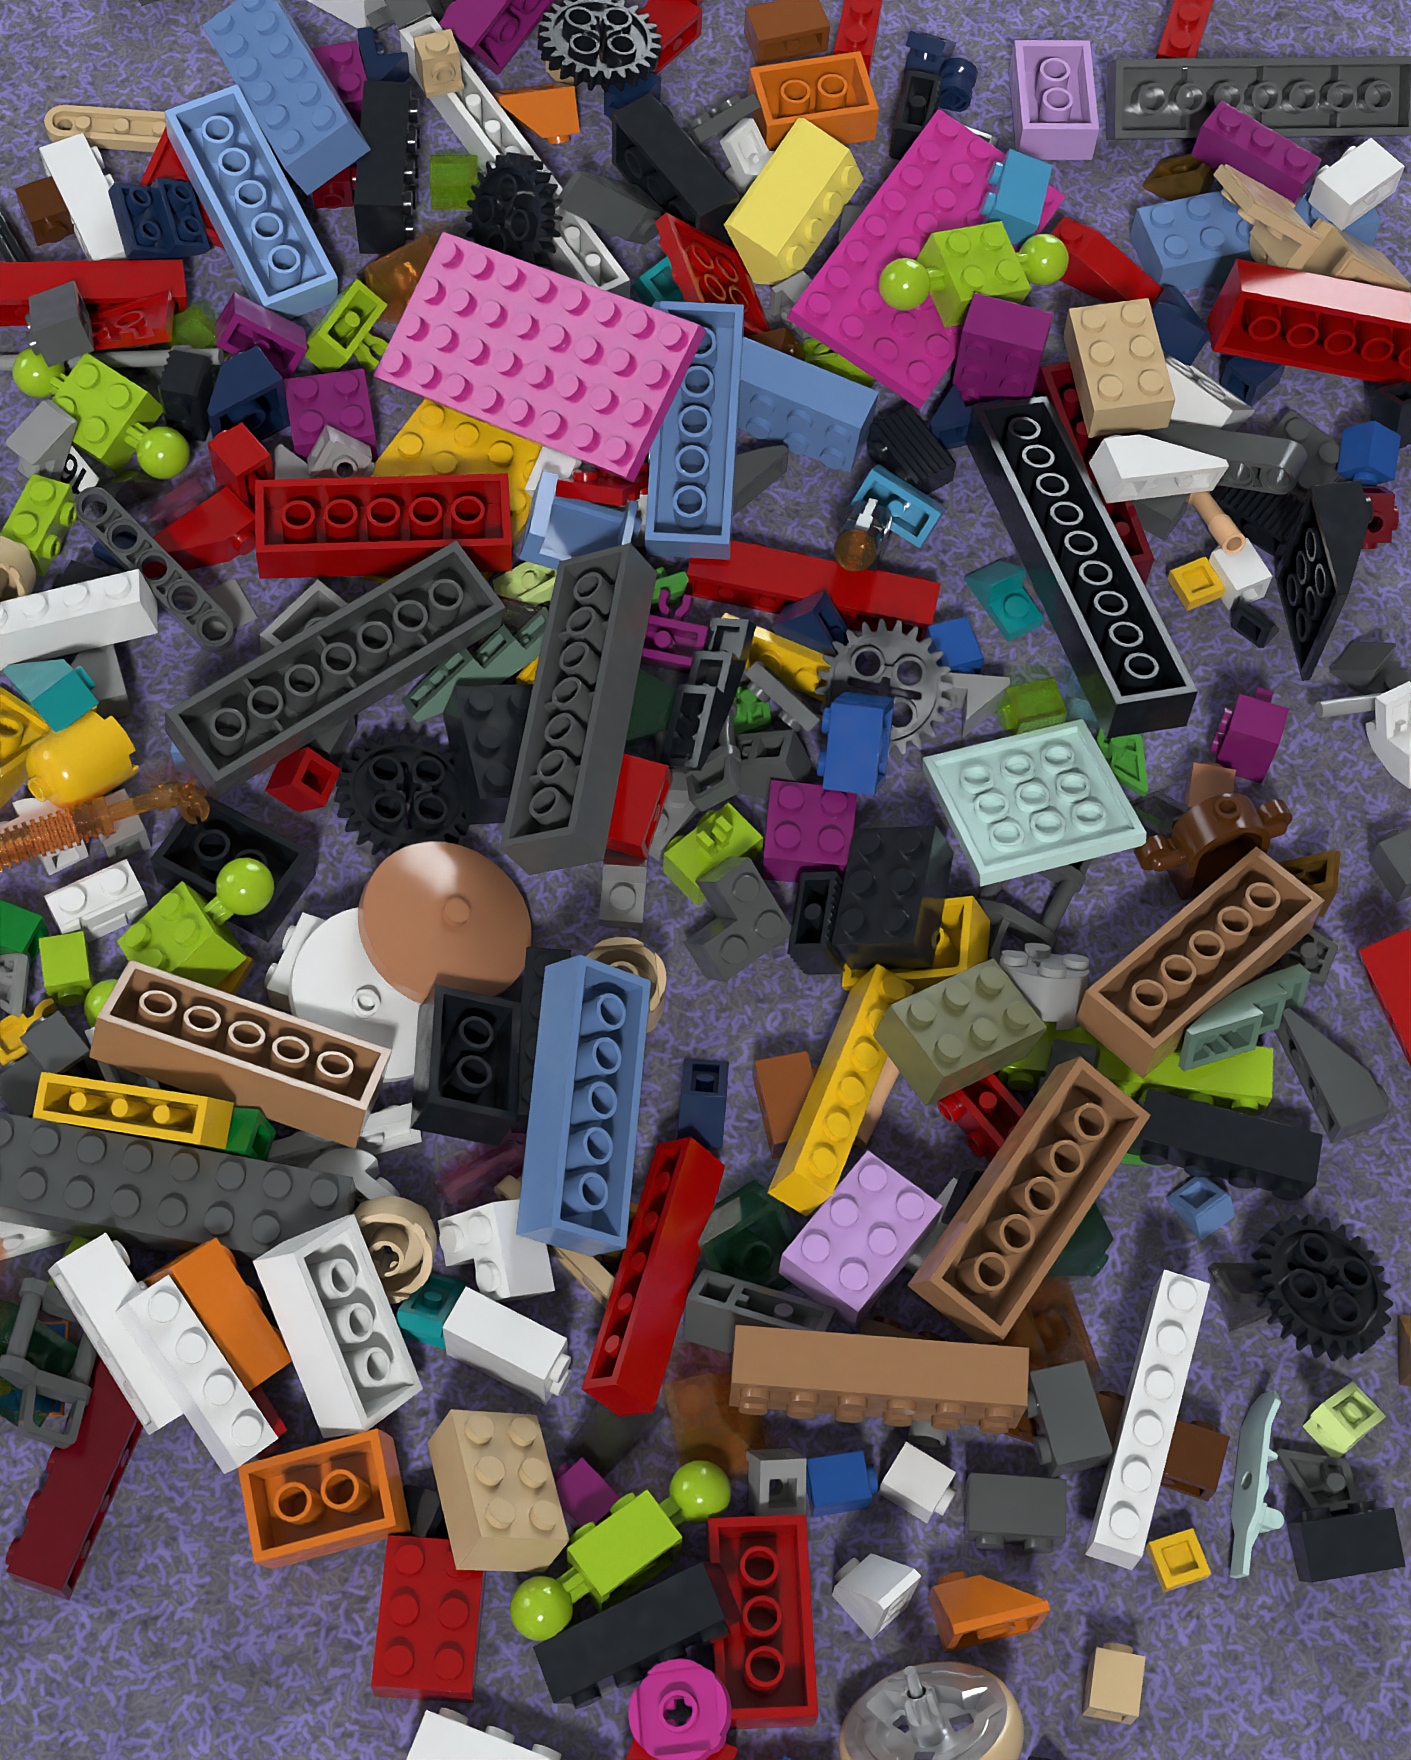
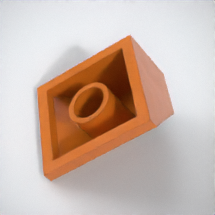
(543, 110)
(982, 1610)

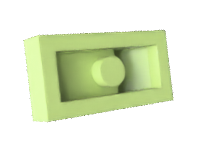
(527, 584)
(1343, 1420)

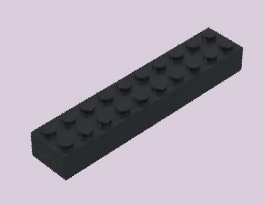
(1080, 568)

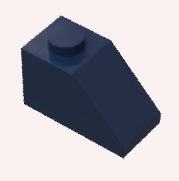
(815, 625)
(703, 1102)

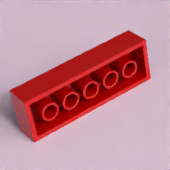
(1313, 323)
(379, 523)

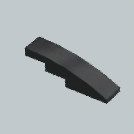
(709, 694)

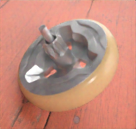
(931, 1701)

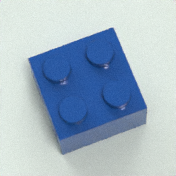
(856, 743)

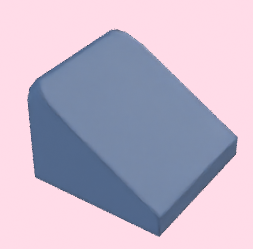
(1202, 1205)

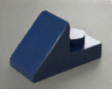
(927, 52)
(378, 65)
(1178, 326)
(952, 420)

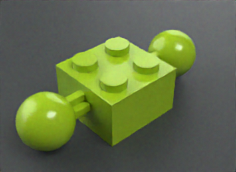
(970, 262)
(110, 413)
(189, 933)
(622, 1551)

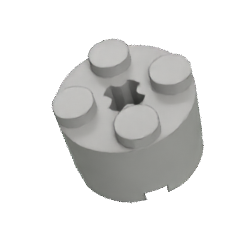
(1048, 981)

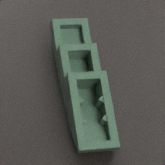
(489, 665)
(1243, 1015)

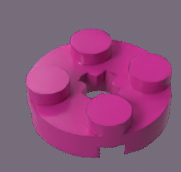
(659, 1692)

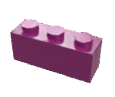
(1255, 151)

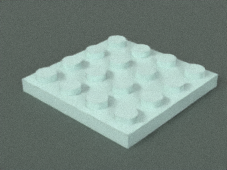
(1033, 802)

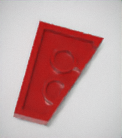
(134, 322)
(603, 486)

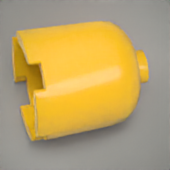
(80, 761)

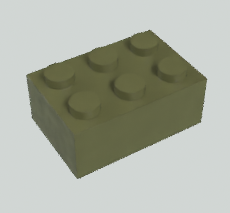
(959, 1031)

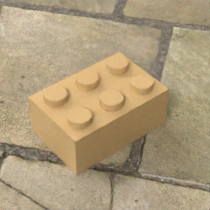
(1118, 368)
(497, 1491)

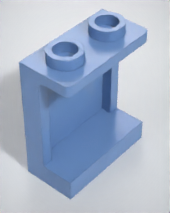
(572, 527)

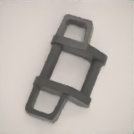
(721, 762)
(1023, 927)
(14, 1368)

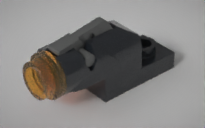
(864, 537)

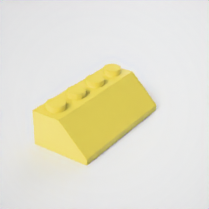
(793, 203)

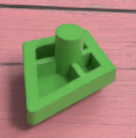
(674, 584)
(751, 712)
(1126, 760)

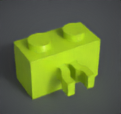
(346, 330)
(713, 840)

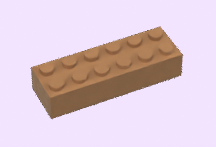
(1197, 960)
(240, 1053)
(1029, 1201)
(878, 1378)

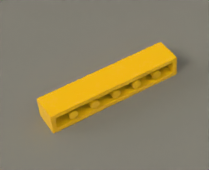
(838, 1095)

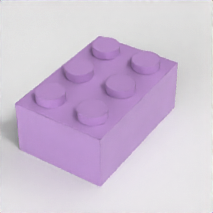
(1054, 99)
(860, 1239)

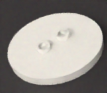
(342, 990)

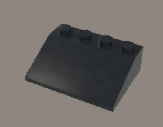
(1321, 565)

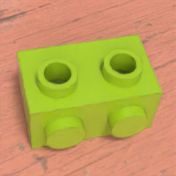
(42, 519)

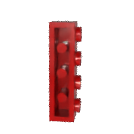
(984, 1114)

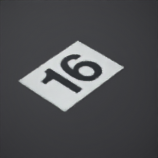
(78, 473)

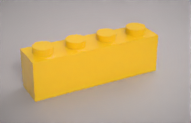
(133, 1110)

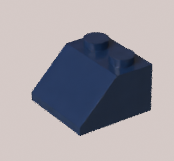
(249, 393)

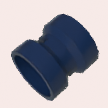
(957, 84)

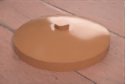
(444, 921)

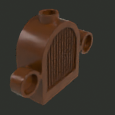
(1213, 840)

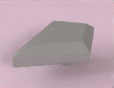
(13, 982)

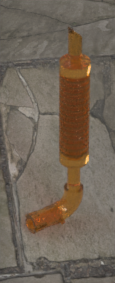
(96, 820)

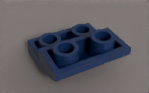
(158, 220)

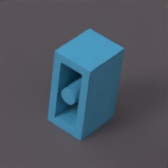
(1016, 195)
(912, 511)

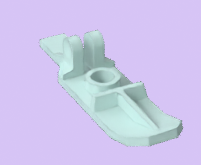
(1251, 1482)

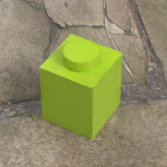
(67, 967)

